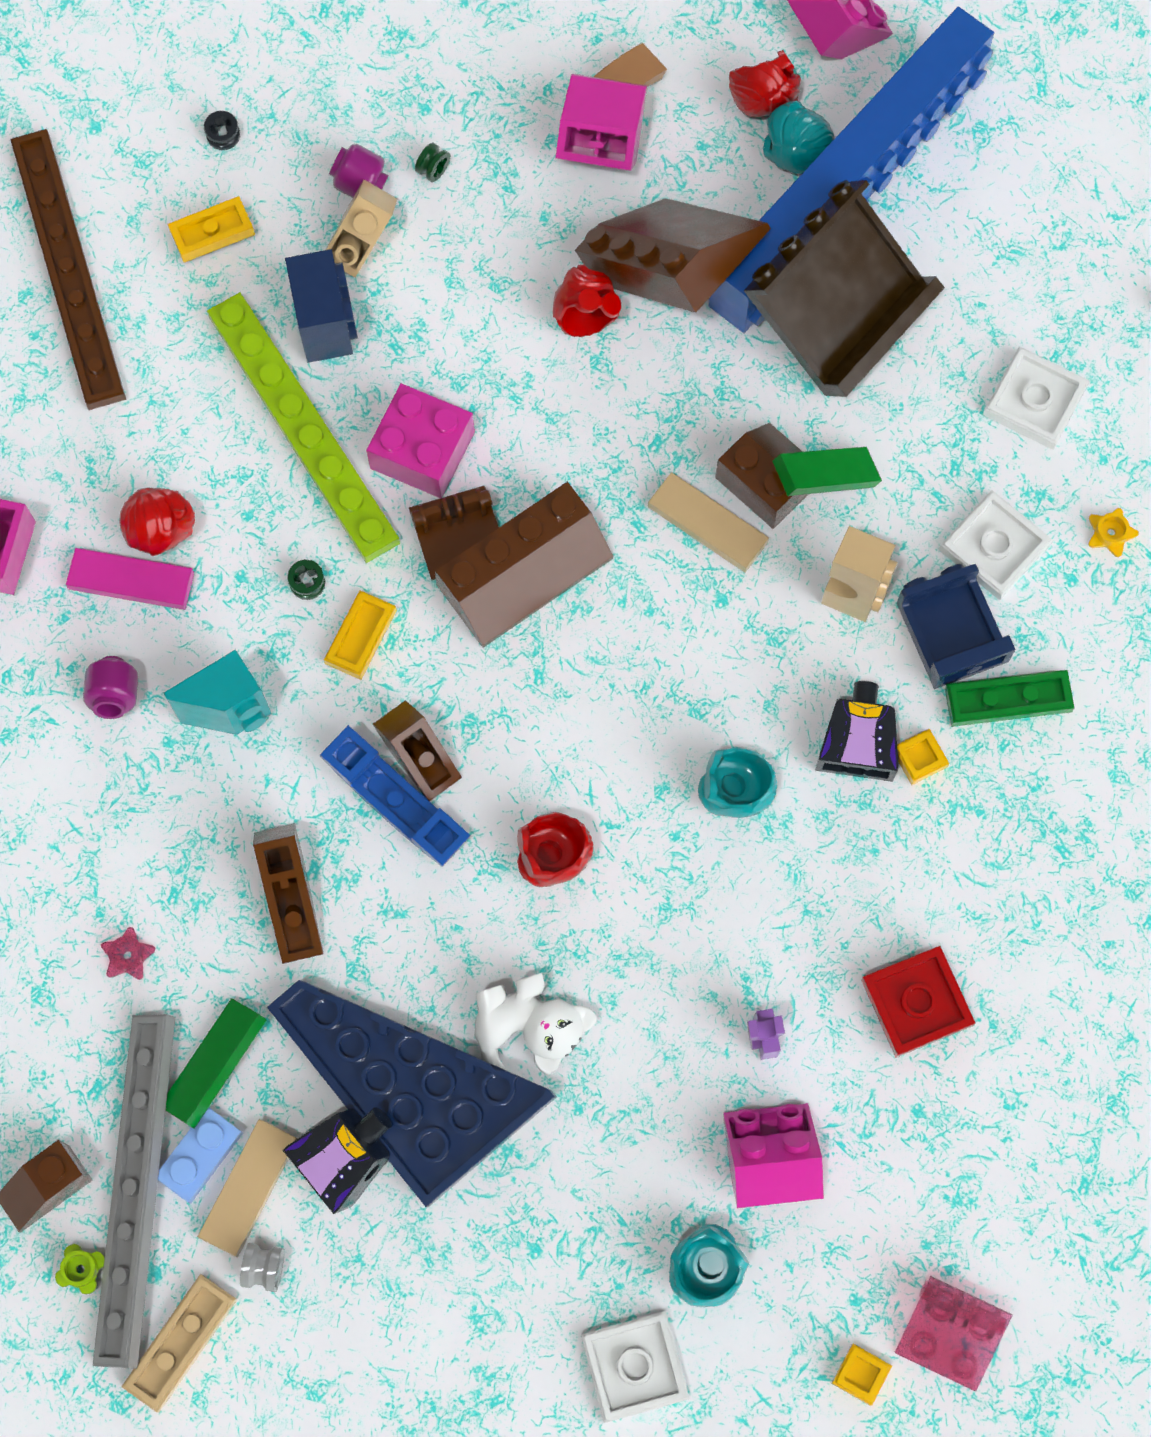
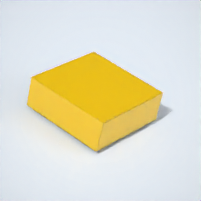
(921, 756)
(861, 1374)

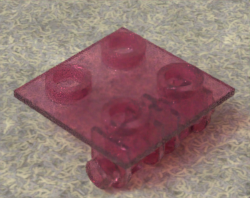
(953, 1333)

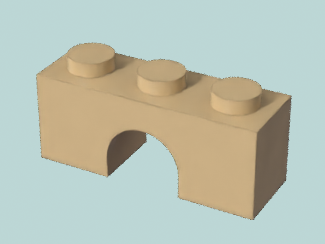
(860, 574)

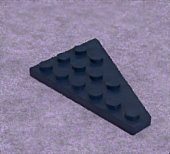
(440, 1100)

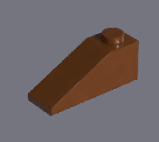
(287, 892)

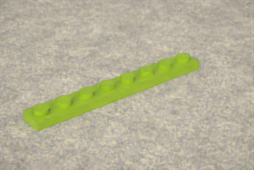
(303, 428)

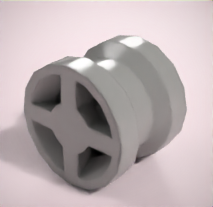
(261, 1267)

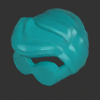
(796, 137)
(737, 783)
(707, 1267)

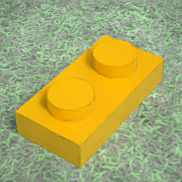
(211, 229)

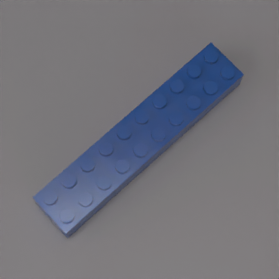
(870, 145)

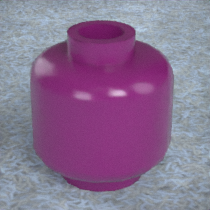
(356, 165)
(110, 687)

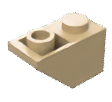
(361, 226)

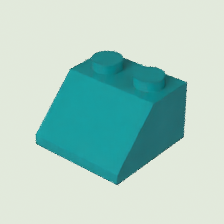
(220, 698)

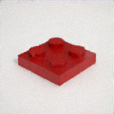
(918, 1001)

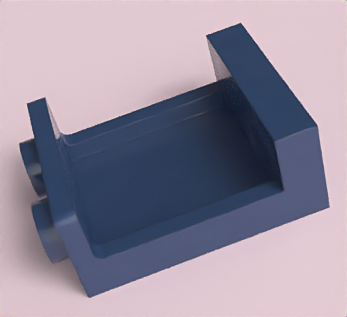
(953, 625)

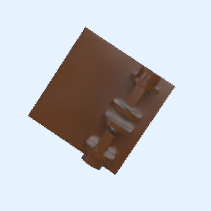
(452, 525)

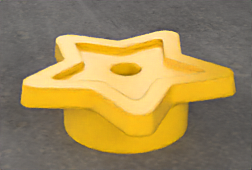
(1113, 521)

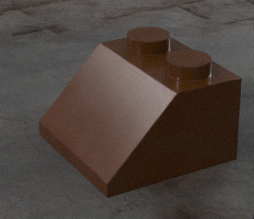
(752, 477)

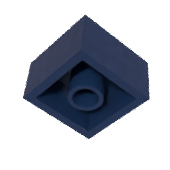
(321, 305)

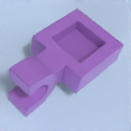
(765, 1033)

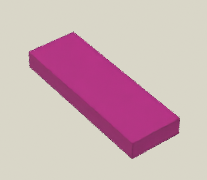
(130, 578)

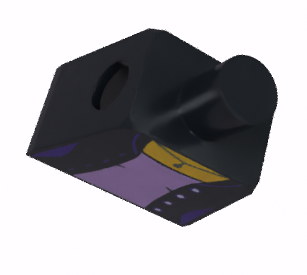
(861, 737)
(342, 1156)

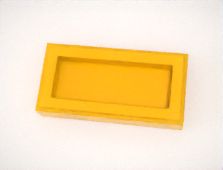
(360, 635)

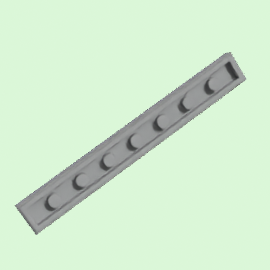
(134, 1192)

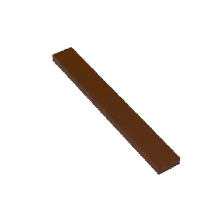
(68, 270)

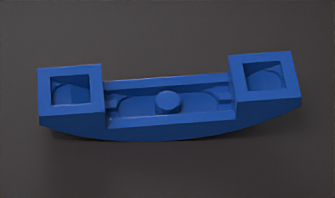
(394, 797)

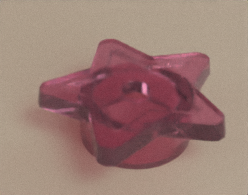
(117, 949)

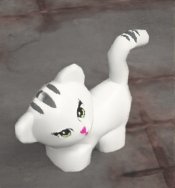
(548, 1027)

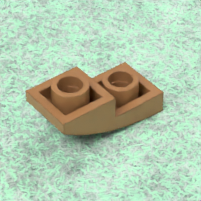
(635, 67)

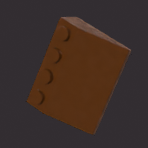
(671, 251)

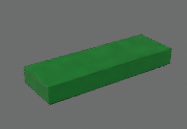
(826, 470)
(1009, 698)
(213, 1062)

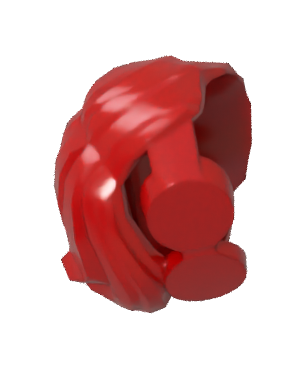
(765, 86)
(585, 302)
(156, 520)
(553, 849)

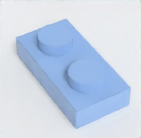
(198, 1155)

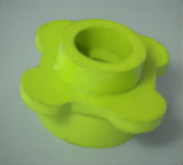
(68, 1269)

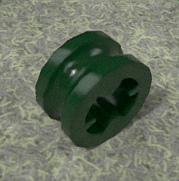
(432, 162)
(312, 569)

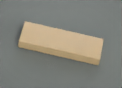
(708, 522)
(247, 1189)
(179, 1343)

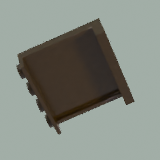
(841, 291)

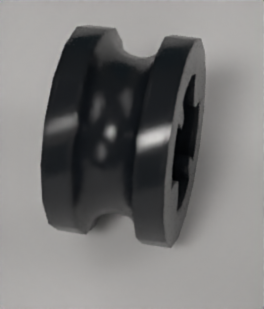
(225, 141)

